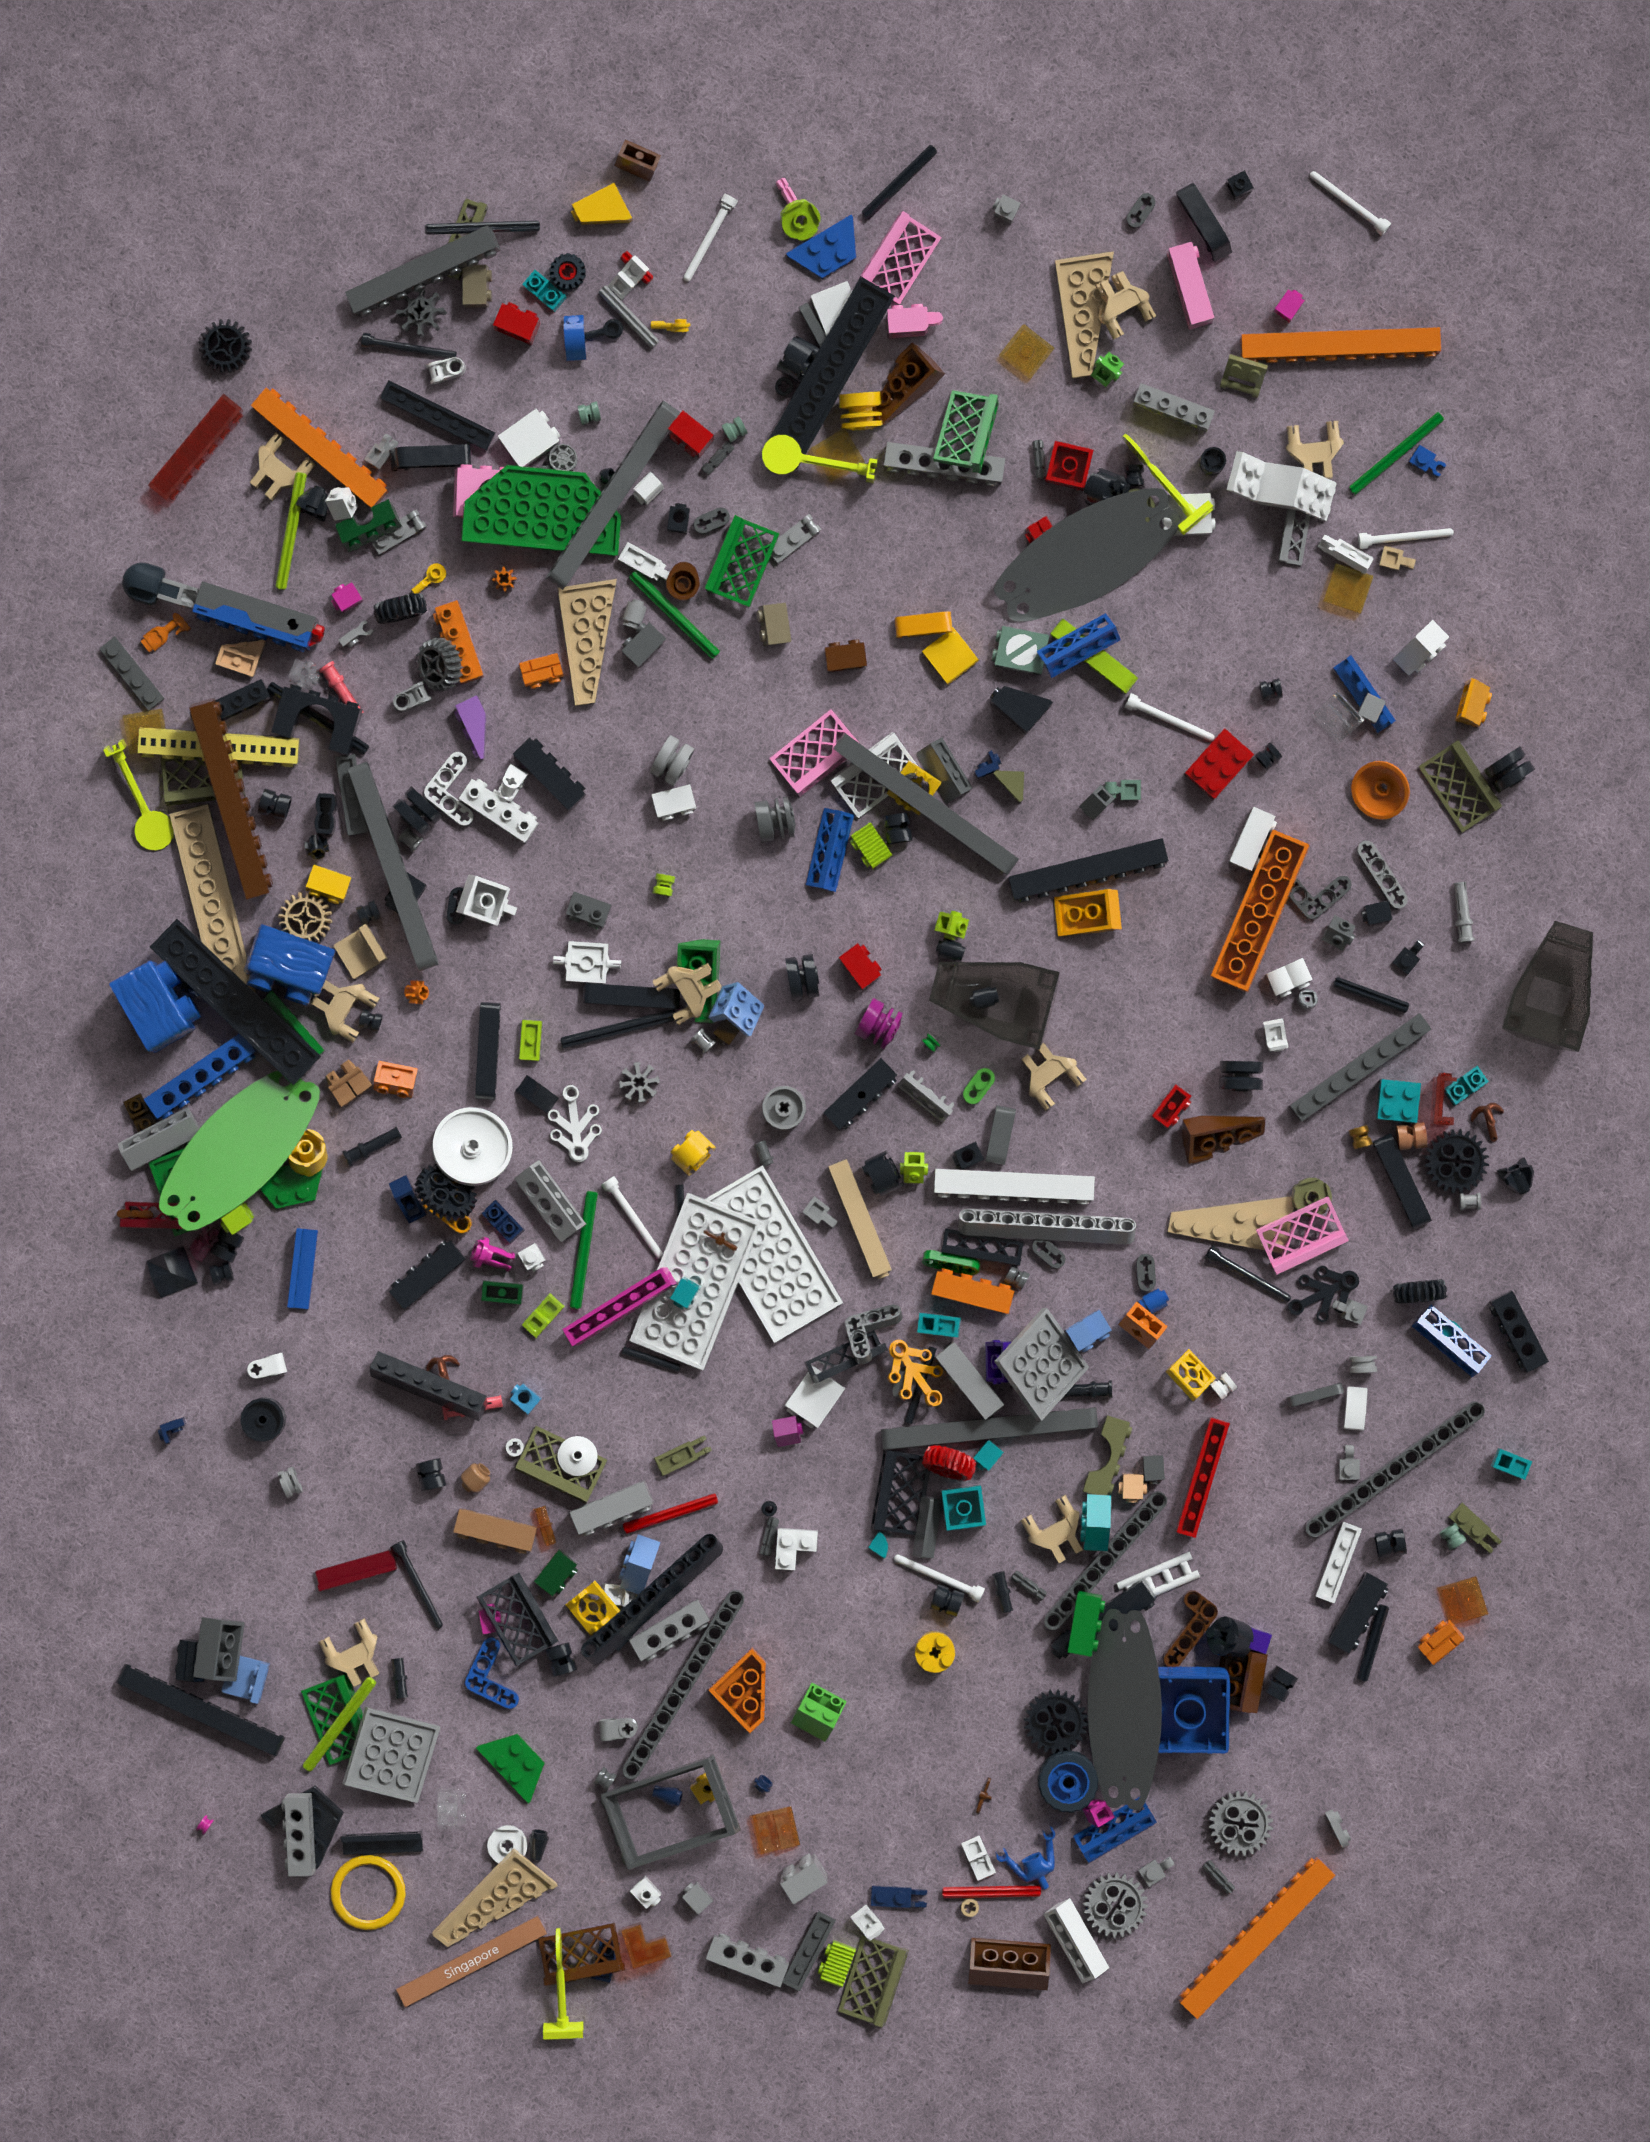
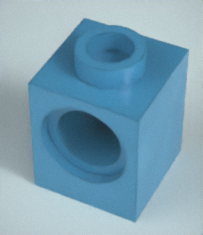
(534, 1398)

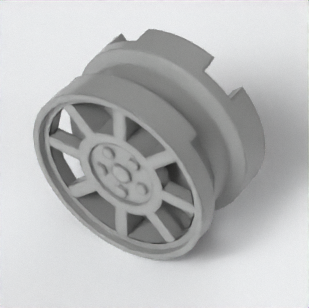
(563, 458)
(1362, 1364)
(288, 1483)

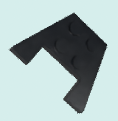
(325, 1820)

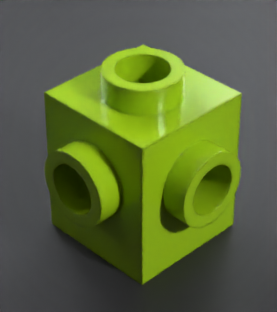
(952, 925)
(913, 1167)

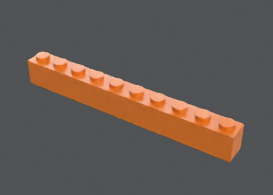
(1341, 344)
(1257, 1937)

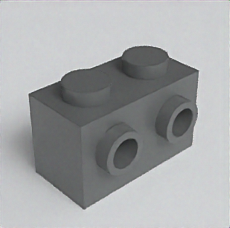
(643, 643)
(589, 910)

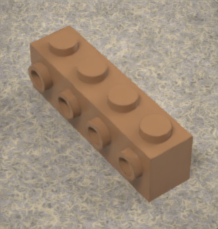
(495, 1530)

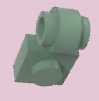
(1128, 789)

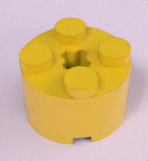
(692, 1152)
(309, 1154)
(941, 1642)

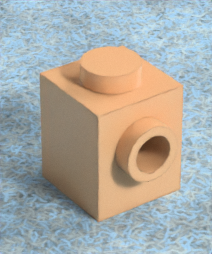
(1132, 1487)

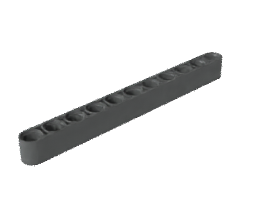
(612, 495)
(926, 803)
(393, 866)
(989, 1428)
(1404, 1466)
(680, 1693)

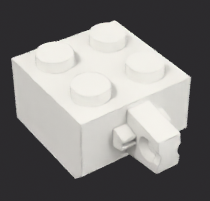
(484, 900)

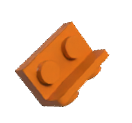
(395, 1079)

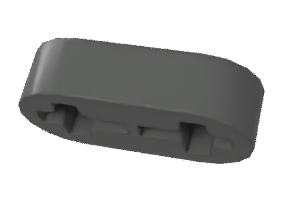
(1144, 213)
(709, 516)
(1045, 1256)
(1151, 1272)

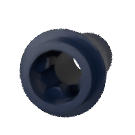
(668, 1795)

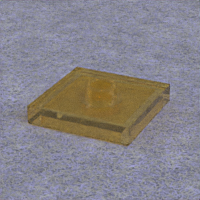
(1026, 351)
(839, 448)
(1348, 588)
(145, 719)

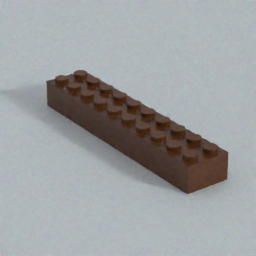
(230, 798)

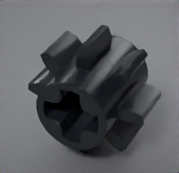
(316, 846)

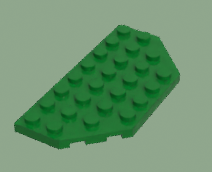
(535, 510)

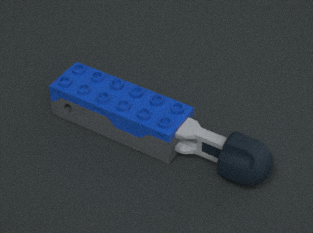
(226, 607)

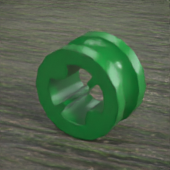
(930, 1042)

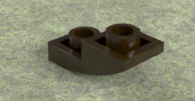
(139, 1112)

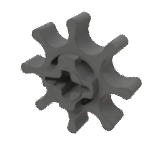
(426, 317)

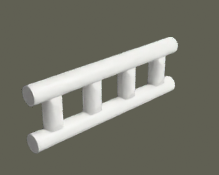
(1164, 1568)

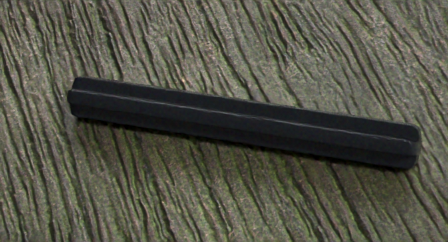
(899, 182)

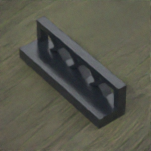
(982, 1254)
(842, 1366)
(382, 1842)

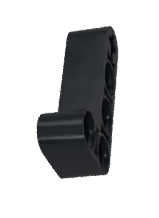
(1204, 221)
(429, 456)

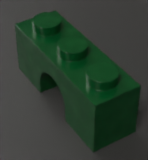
(383, 522)

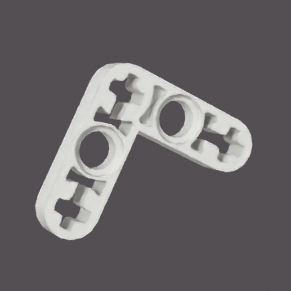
(443, 786)

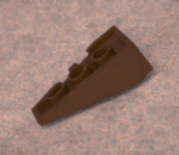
(909, 380)
(1211, 1133)

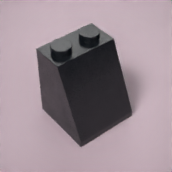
(1020, 707)

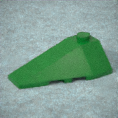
(696, 954)

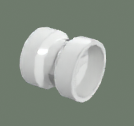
(1223, 1386)

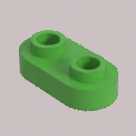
(978, 1085)

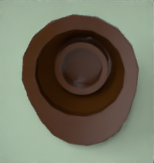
(683, 581)

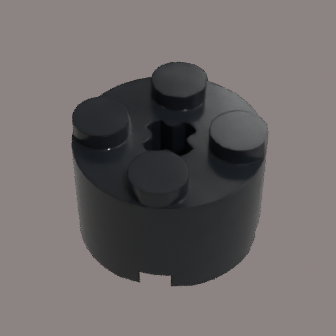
(797, 358)
(1104, 486)
(882, 1173)
(1229, 1638)

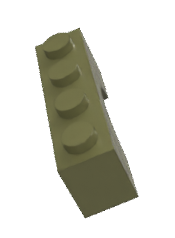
(1115, 1432)

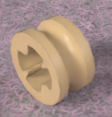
(972, 1913)

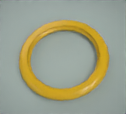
(367, 1924)

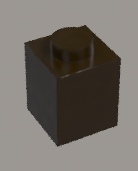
(726, 1032)

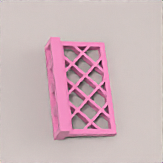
(888, 244)
(822, 768)
(1306, 1251)

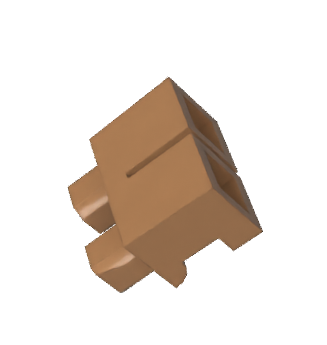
(340, 1087)

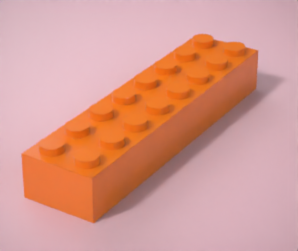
(1260, 911)

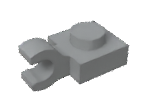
(379, 453)
(351, 638)
(818, 1211)
(1351, 1310)
(1349, 1467)
(1154, 1872)

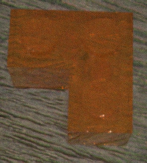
(643, 1951)

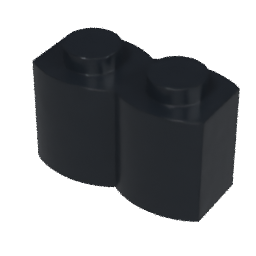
(325, 820)

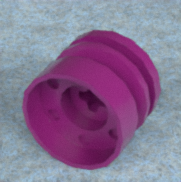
(879, 1023)

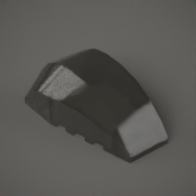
(1023, 991)
(1554, 991)

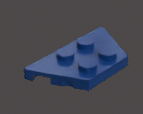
(828, 249)

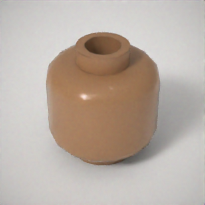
(475, 1477)

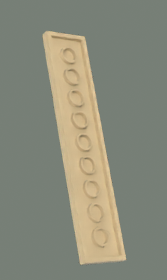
(209, 887)

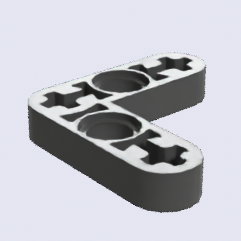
(1309, 899)
(863, 1325)

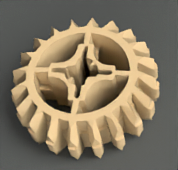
(306, 909)

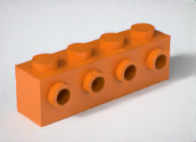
(456, 630)
(973, 1292)

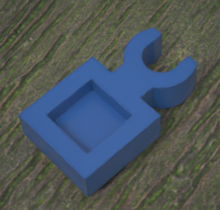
(1424, 459)

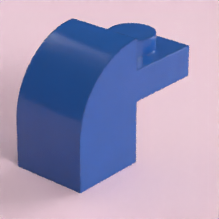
(574, 337)

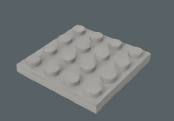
(1041, 1364)
(391, 1754)

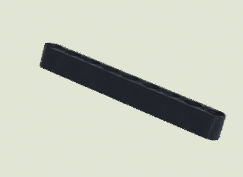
(650, 1608)
(199, 1710)

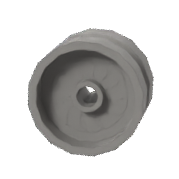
(671, 760)
(779, 1118)

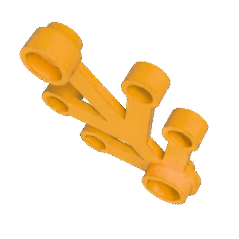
(913, 1371)

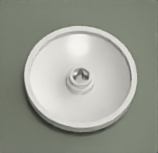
(472, 1146)

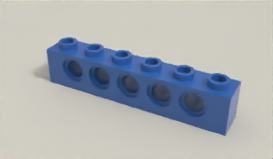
(156, 1100)

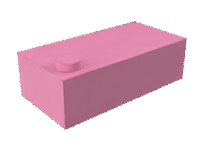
(1190, 285)

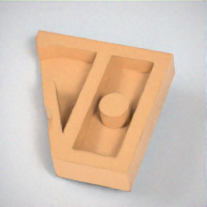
(241, 656)

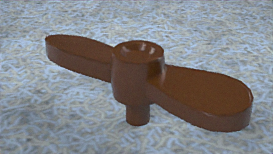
(123, 1213)
(720, 1240)
(983, 1796)

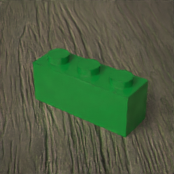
(1086, 1624)

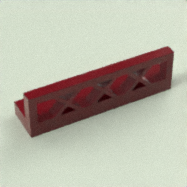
(157, 1222)
(356, 1570)

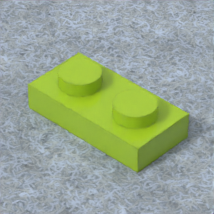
(530, 1040)

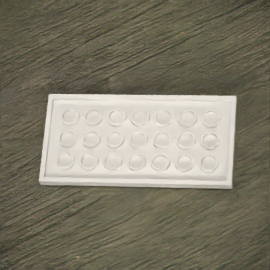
(690, 1253)
(781, 1270)

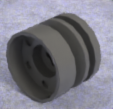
(774, 819)

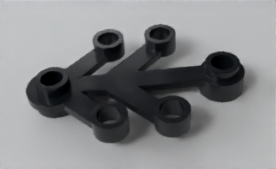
(1326, 1291)

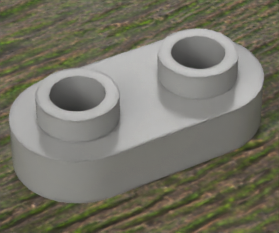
(1342, 1835)

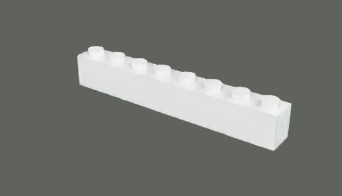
(1014, 1184)

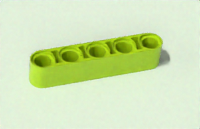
(1100, 662)

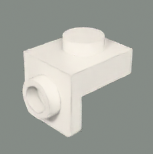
(1275, 1035)
(868, 1922)

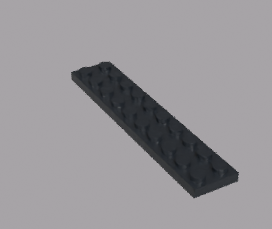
(833, 363)
(235, 1001)

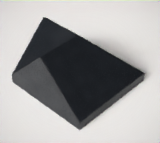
(171, 1272)

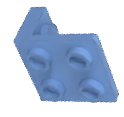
(738, 1007)
(249, 1681)

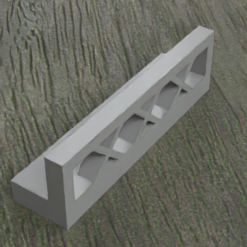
(1286, 538)

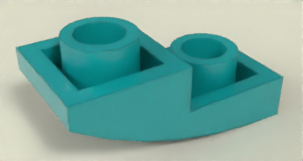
(544, 290)
(1465, 1085)

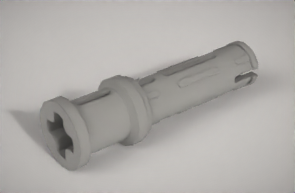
(1464, 922)

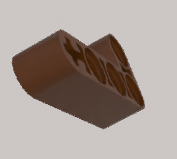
(1187, 1632)

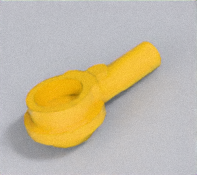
(680, 325)
(435, 574)

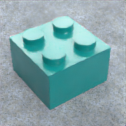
(1398, 1101)
(963, 1507)
(1096, 1522)

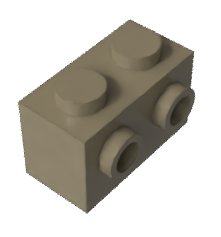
(476, 286)
(774, 624)

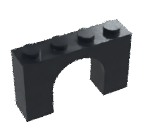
(345, 716)

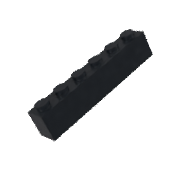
(428, 1386)

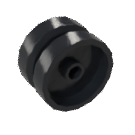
(1510, 771)
(417, 811)
(802, 977)
(1241, 1075)
(274, 1415)

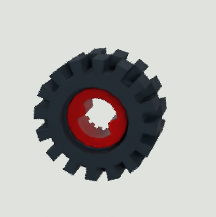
(560, 264)

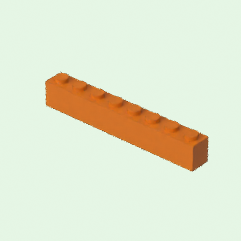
(319, 448)

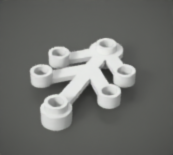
(575, 1127)

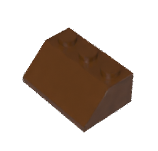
(1245, 1680)

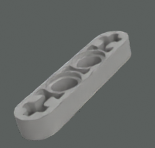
(1379, 876)

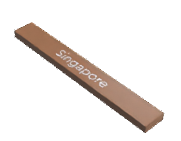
(471, 1961)

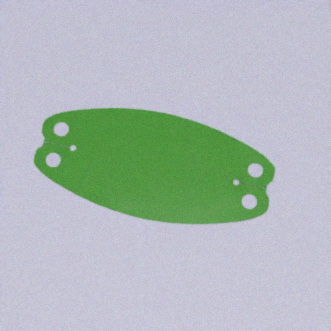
(238, 1150)

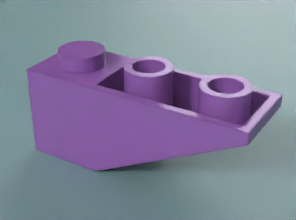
(474, 719)

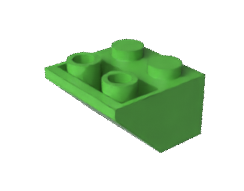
(818, 1712)

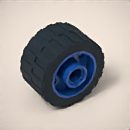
(1067, 1797)

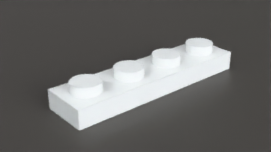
(1338, 1562)

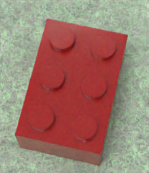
(1219, 764)

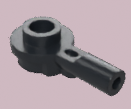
(612, 329)

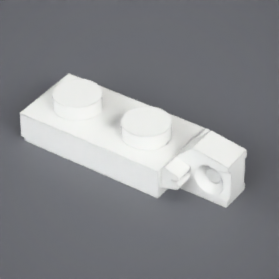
(1346, 553)
(643, 562)

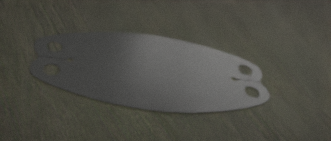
(1087, 554)
(1124, 1709)

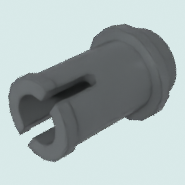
(763, 1153)

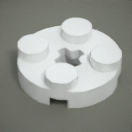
(500, 1836)

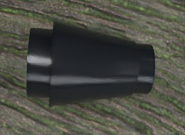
(538, 1843)

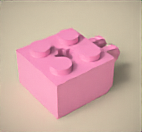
(911, 321)

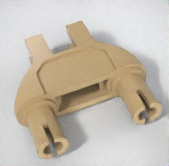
(1120, 301)
(1315, 452)
(275, 469)
(691, 989)
(341, 1006)
(1047, 1072)
(1056, 1533)
(354, 1656)

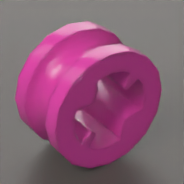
(204, 1824)

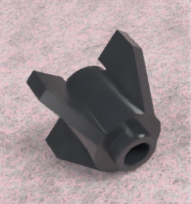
(313, 503)
(1518, 1176)

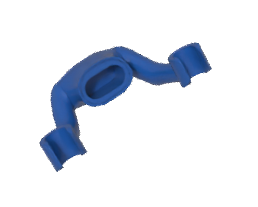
(1034, 1865)

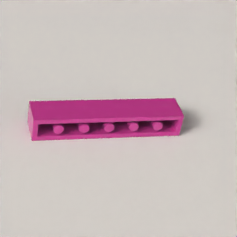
(619, 1306)

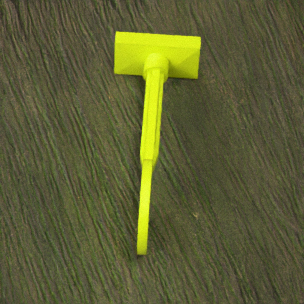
(783, 455)
(1193, 515)
(153, 828)
(562, 2028)

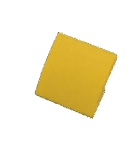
(950, 656)

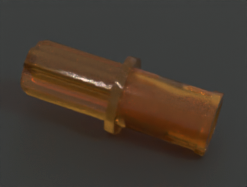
(545, 1525)

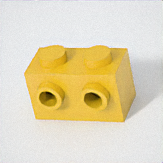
(328, 884)

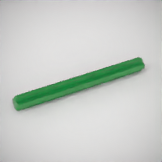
(1396, 453)
(674, 614)
(583, 1250)

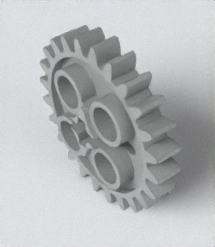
(1244, 1805)
(1131, 1913)

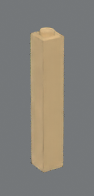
(860, 1219)

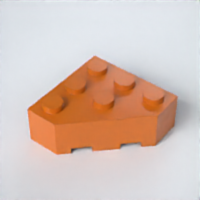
(743, 1690)

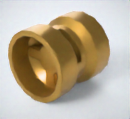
(1363, 1141)

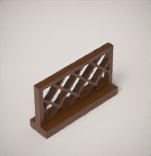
(587, 1971)

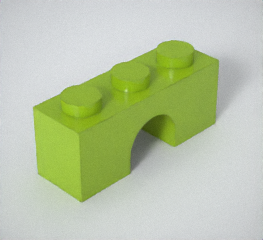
(237, 1219)

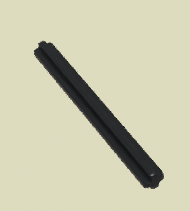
(465, 228)
(319, 718)
(617, 1029)

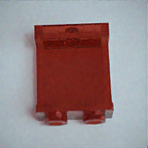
(1437, 1100)

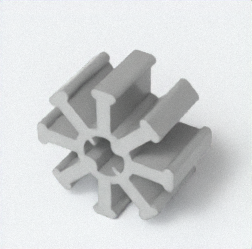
(638, 1075)

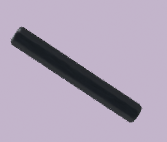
(1370, 994)
(1373, 1642)

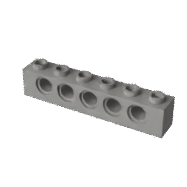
(895, 450)

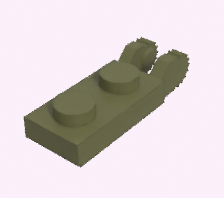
(680, 1456)
(1473, 1526)

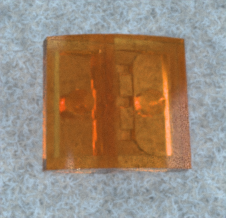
(1462, 1600)
(775, 1830)

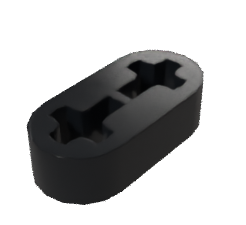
(452, 905)

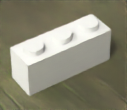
(1252, 839)

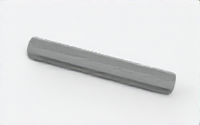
(628, 316)

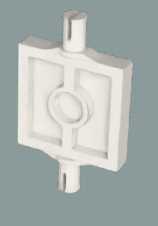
(587, 962)

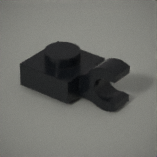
(1407, 958)

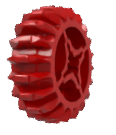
(949, 1463)

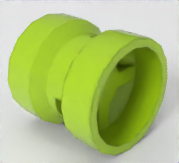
(666, 880)

